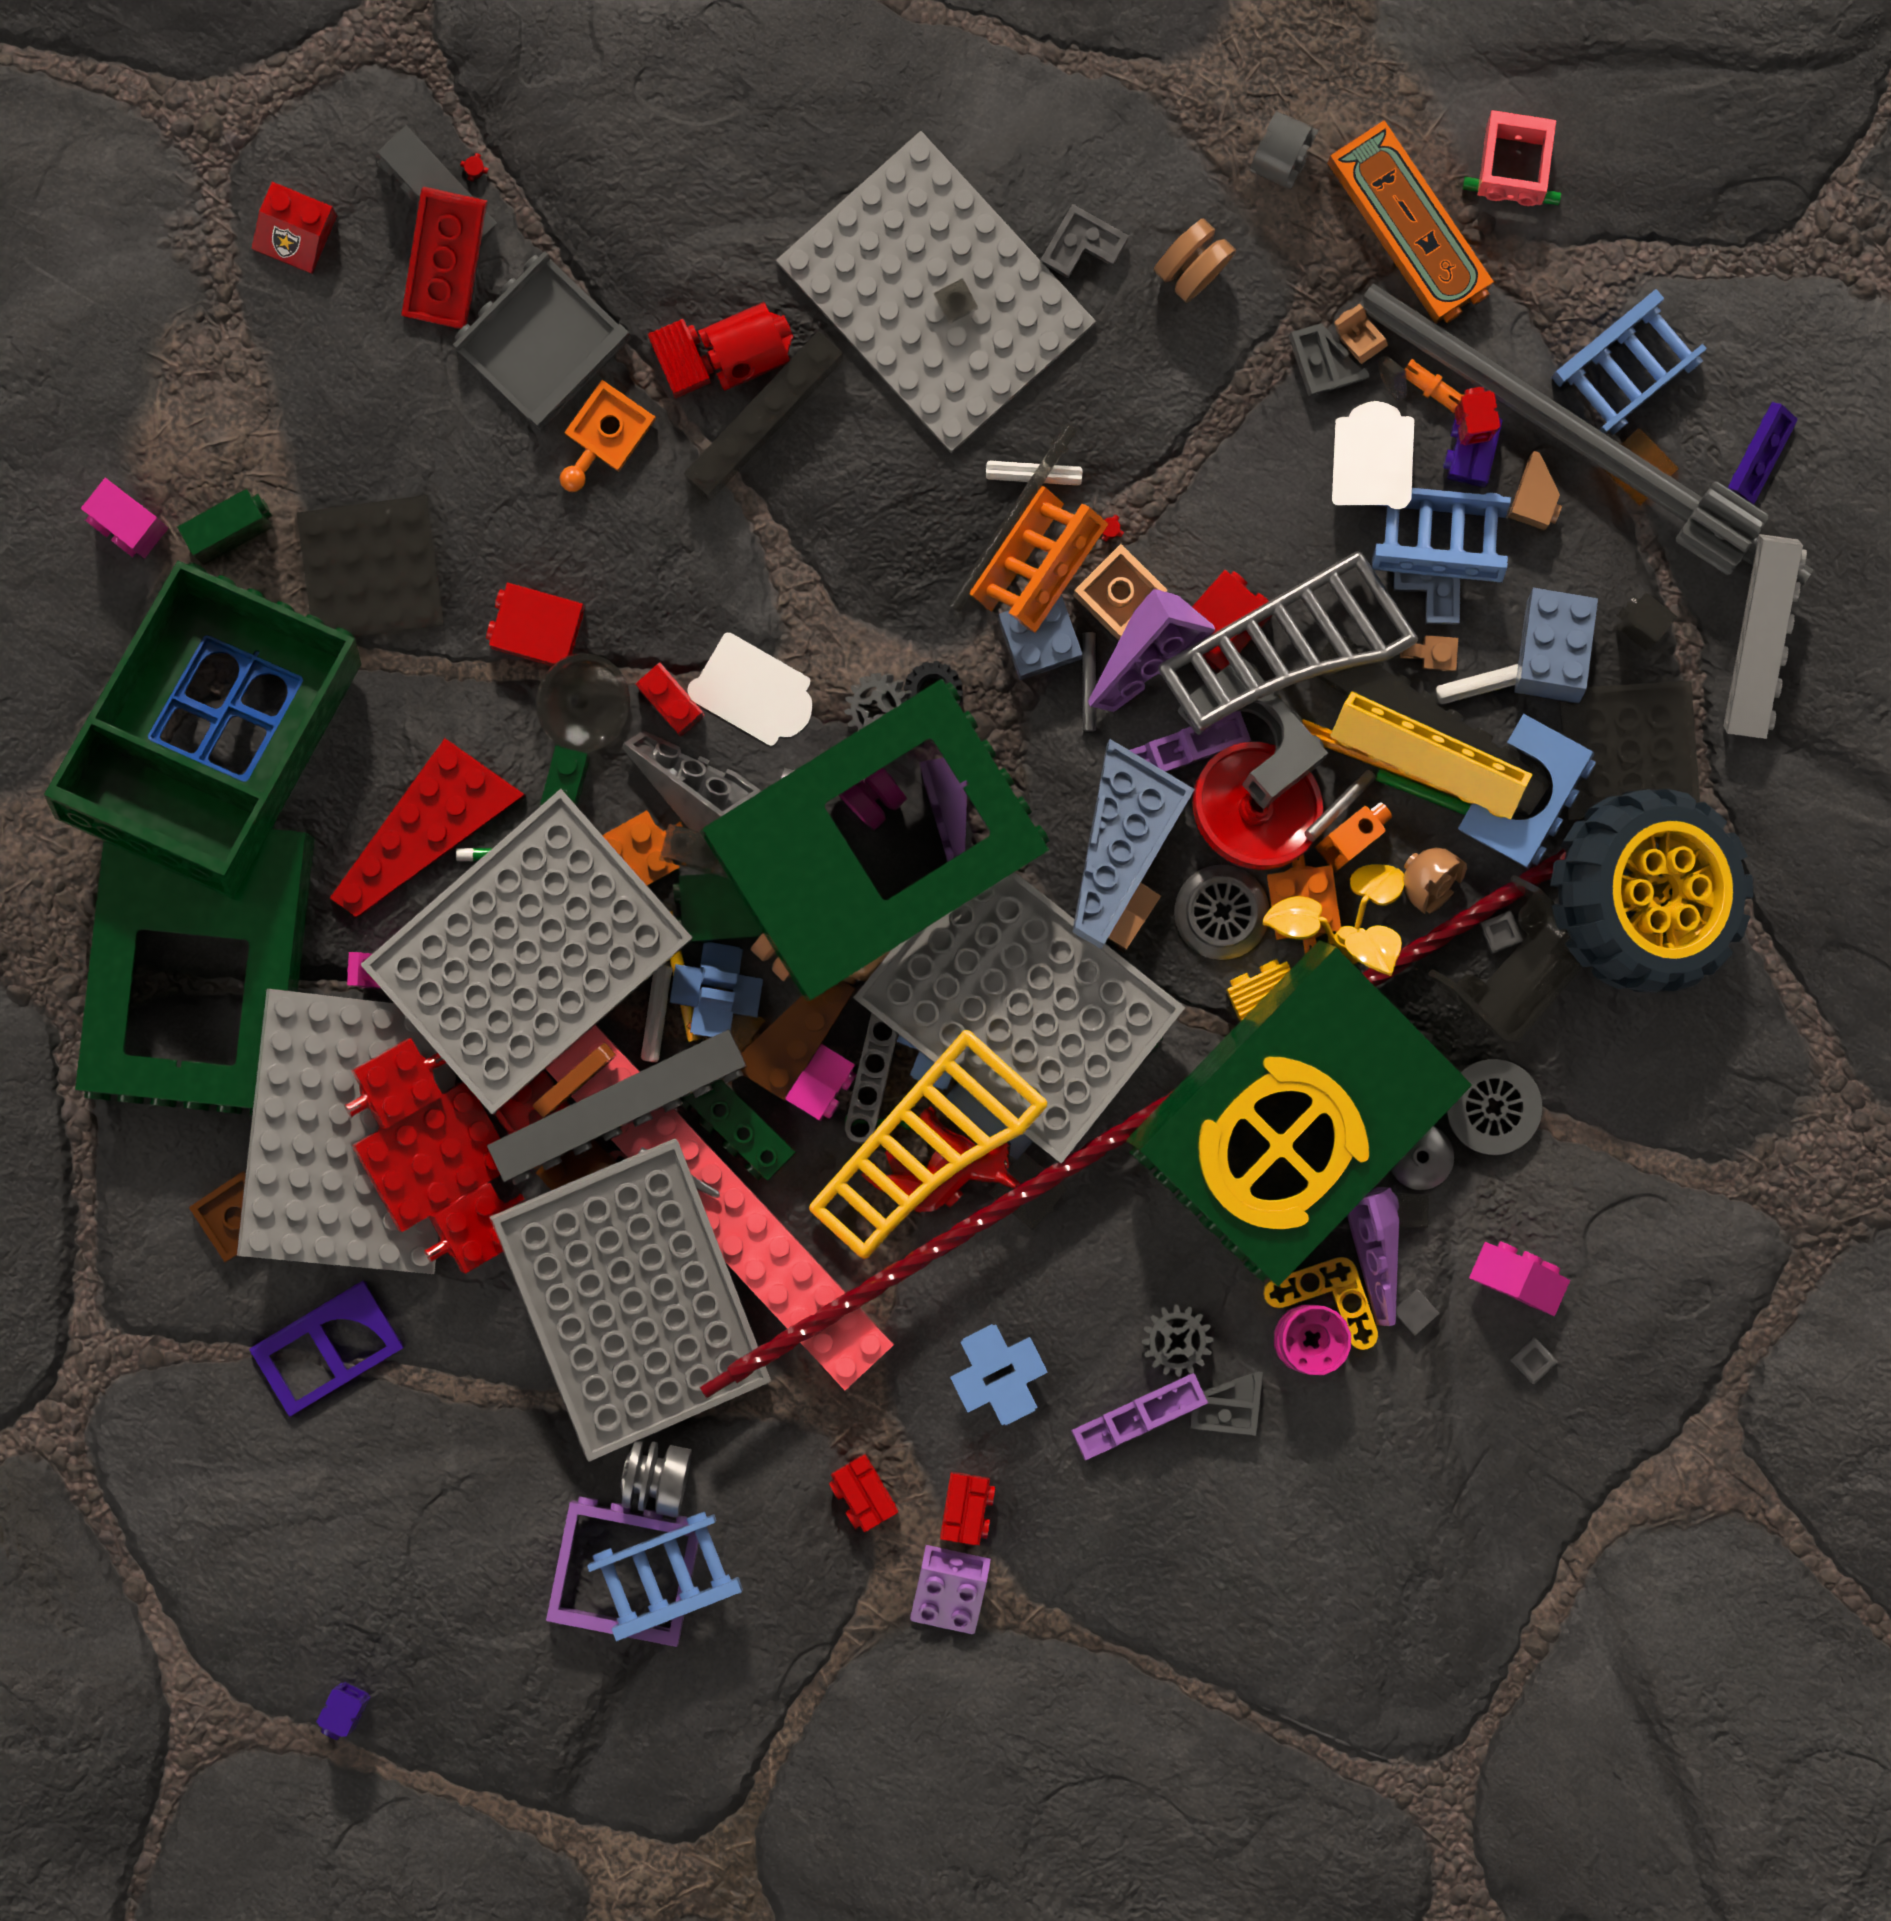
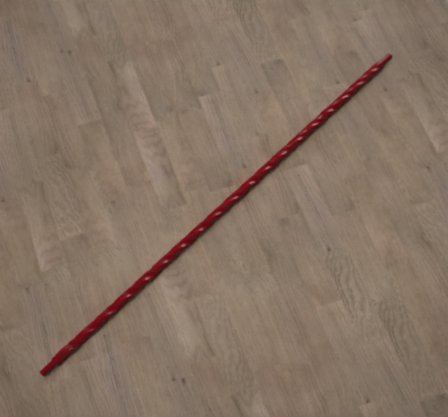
(1074, 1162)

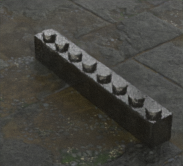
(1396, 694)

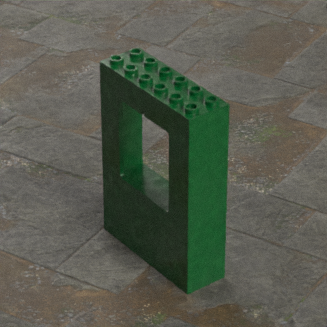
(807, 880)
(144, 896)

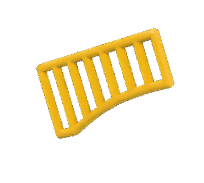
(956, 1161)

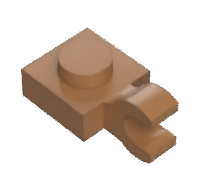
(1436, 653)

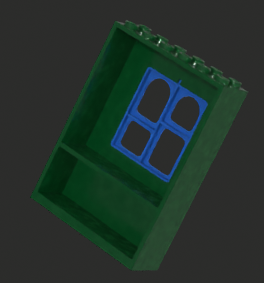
(176, 803)

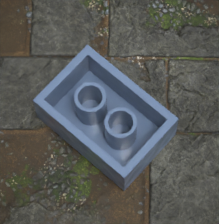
(1556, 645)

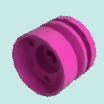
(1330, 1344)

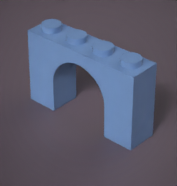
(1525, 838)

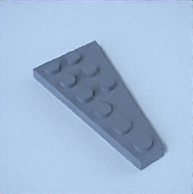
(1129, 825)

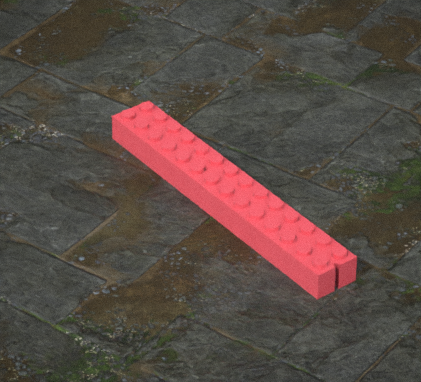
(745, 1229)

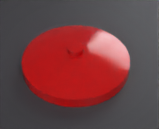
(1238, 825)

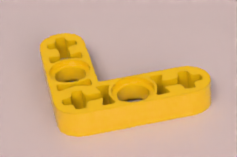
(1339, 1291)

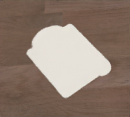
(1373, 457)
(753, 691)

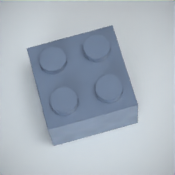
(1045, 650)

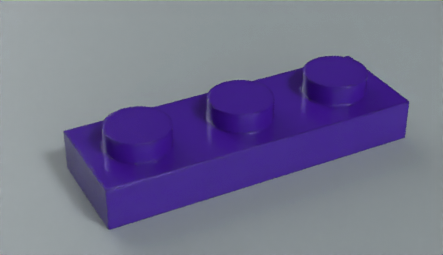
(1763, 452)

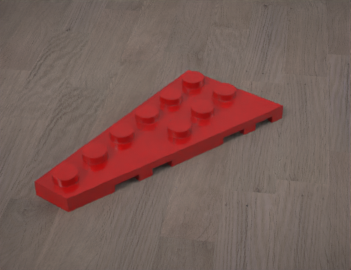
(435, 814)

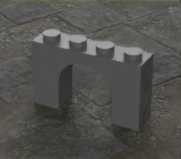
(1295, 747)

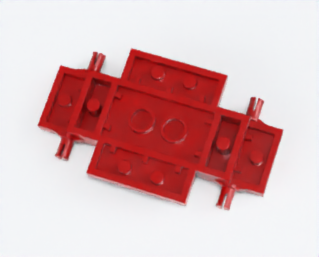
(430, 1154)

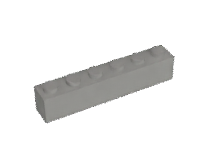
(1763, 636)

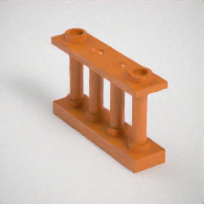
(1056, 570)

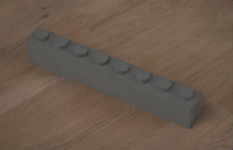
(617, 1106)

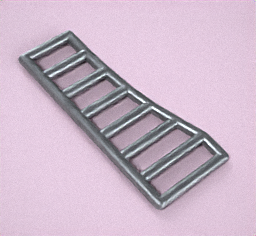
(1283, 677)

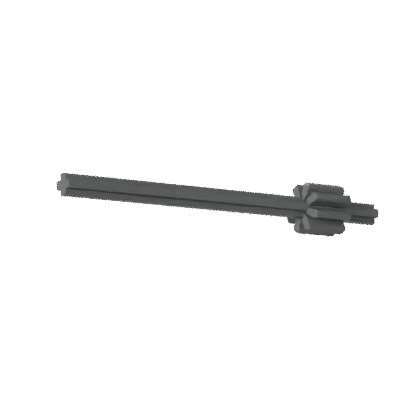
(1717, 527)

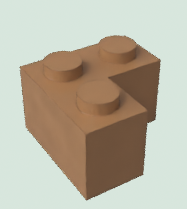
(1133, 917)

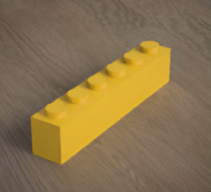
(1430, 756)

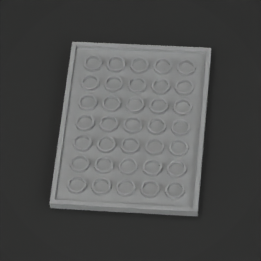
(895, 246)
(526, 951)
(1035, 995)
(303, 1179)
(628, 1297)

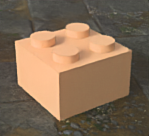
(1116, 590)

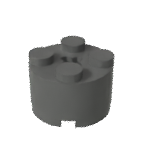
(1283, 150)

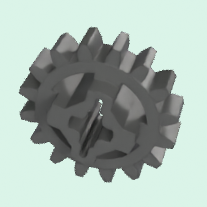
(887, 695)
(1166, 1330)

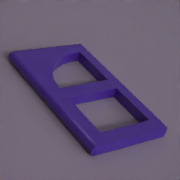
(353, 1304)

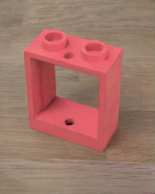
(1521, 129)

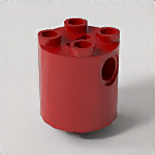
(747, 345)

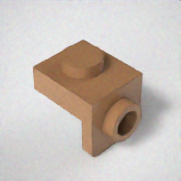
(1359, 334)

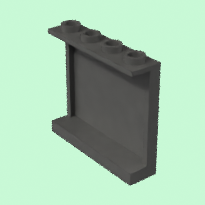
(541, 340)

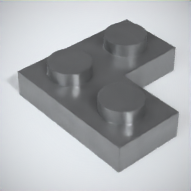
(1082, 233)

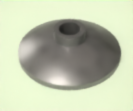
(1435, 1170)

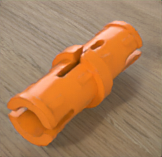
(1432, 385)

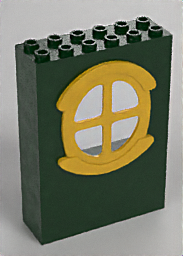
(1360, 1064)

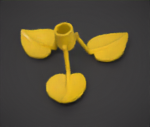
(1376, 947)

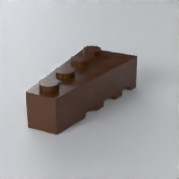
(793, 1039)

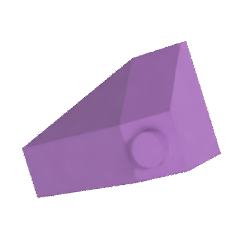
(1155, 633)
(947, 803)
(1376, 1237)

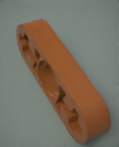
(574, 1080)

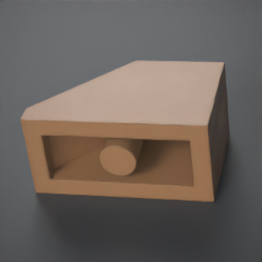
(1536, 495)

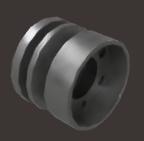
(656, 1477)

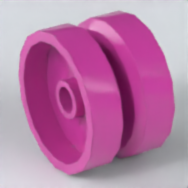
(863, 795)

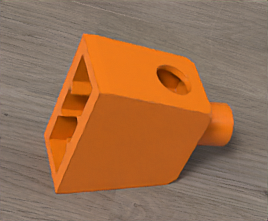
(1354, 835)

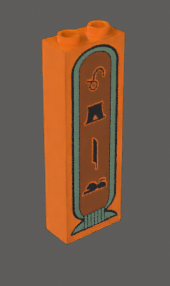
(1411, 223)

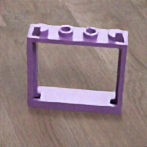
(620, 1514)

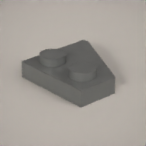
(1323, 360)
(1231, 1406)

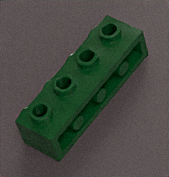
(742, 1129)

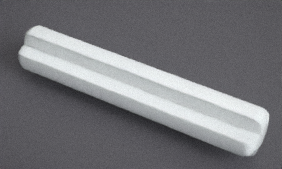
(1024, 471)
(1477, 685)
(656, 1014)

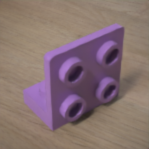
(950, 1589)

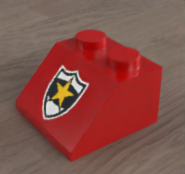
(293, 227)

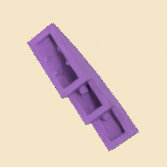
(1189, 747)
(1139, 1416)

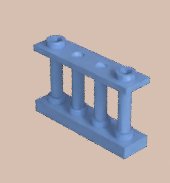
(1624, 332)
(1452, 562)
(690, 1596)

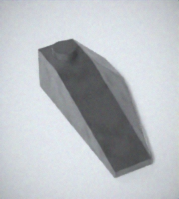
(688, 785)

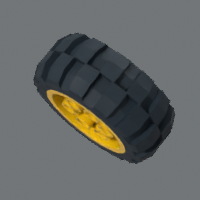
(1694, 861)

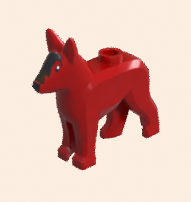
(988, 1168)

